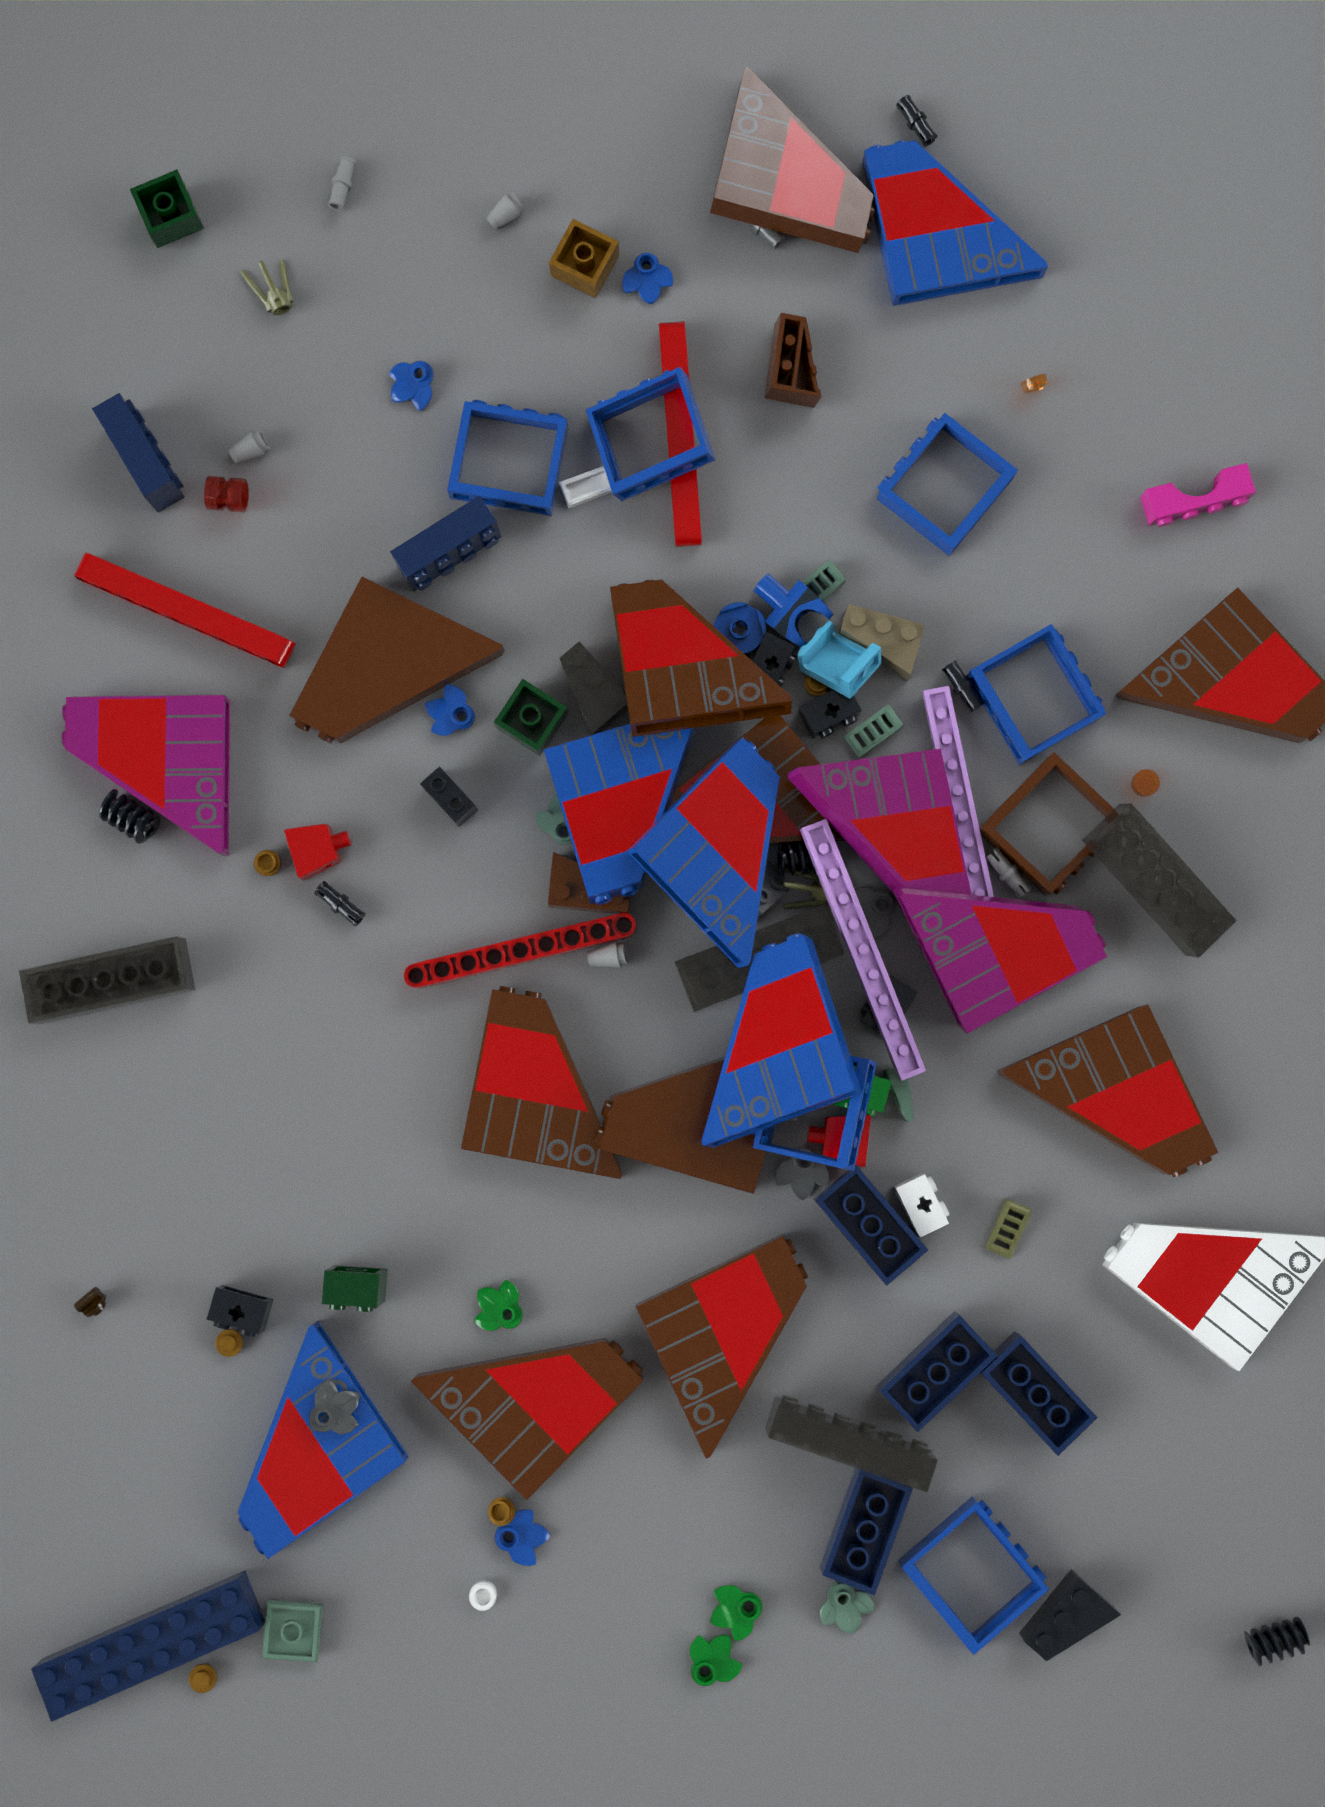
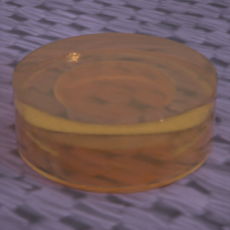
(1034, 383)
(1145, 783)

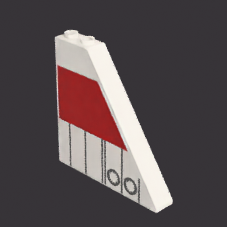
(1216, 1281)

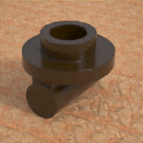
(91, 1303)

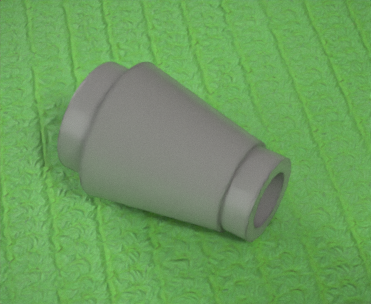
(505, 211)
(249, 447)
(609, 955)

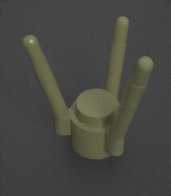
(277, 301)
(816, 890)

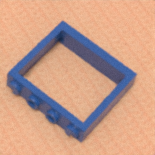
(663, 471)
(499, 497)
(917, 520)
(1067, 662)
(852, 1129)
(1004, 1616)

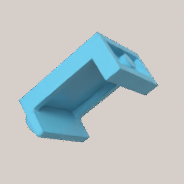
(838, 660)

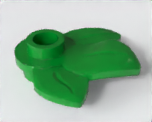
(495, 1304)
(731, 1612)
(714, 1656)

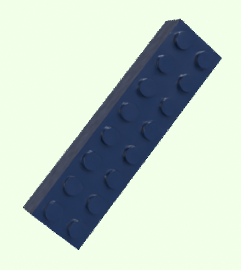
(148, 1646)

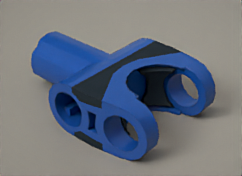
(789, 606)

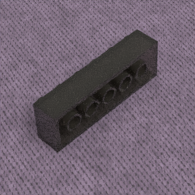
(1159, 880)
(713, 978)
(107, 980)
(851, 1443)

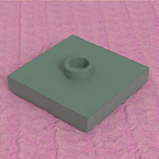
(292, 1630)

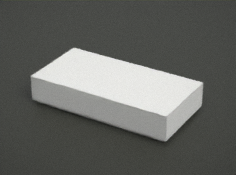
(585, 487)

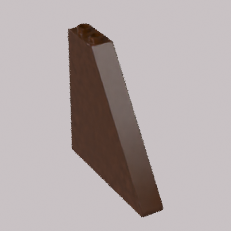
(384, 660)
(666, 1125)

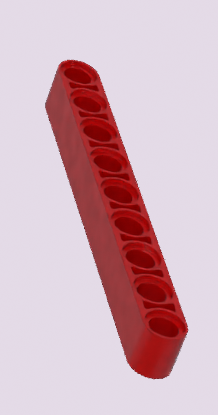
(680, 437)
(184, 610)
(507, 948)

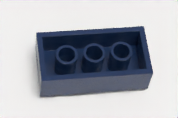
(139, 451)
(446, 544)
(870, 1224)
(936, 1371)
(1038, 1393)
(865, 1531)

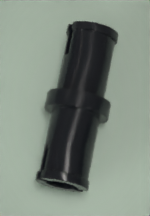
(916, 120)
(963, 686)
(339, 903)

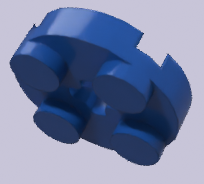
(746, 616)

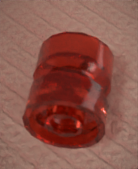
(229, 494)

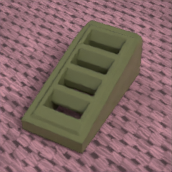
(1017, 1232)

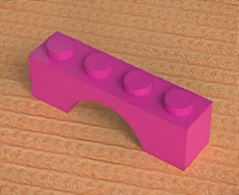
(1167, 503)

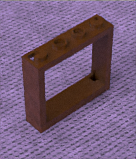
(988, 830)

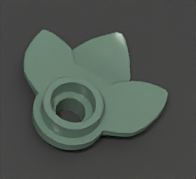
(553, 821)
(846, 1610)

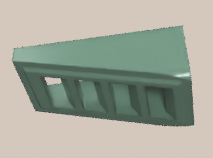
(834, 572)
(893, 719)
(901, 1094)

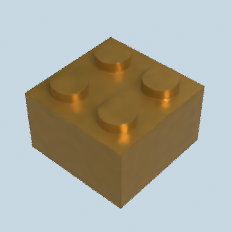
(584, 258)

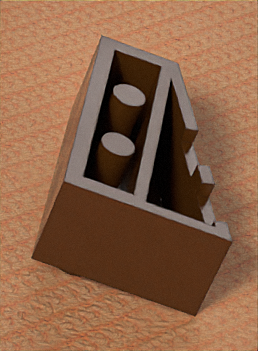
(791, 365)
(569, 891)

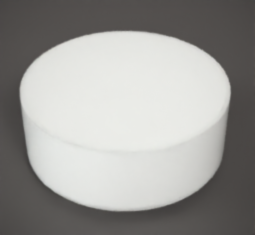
(483, 1595)

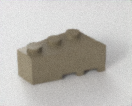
(895, 636)

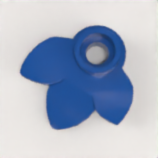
(647, 282)
(409, 386)
(446, 711)
(526, 1537)

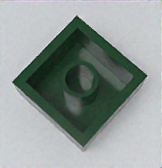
(167, 208)
(531, 717)
(354, 1287)

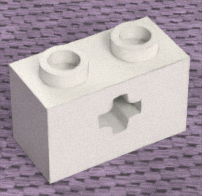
(909, 1193)

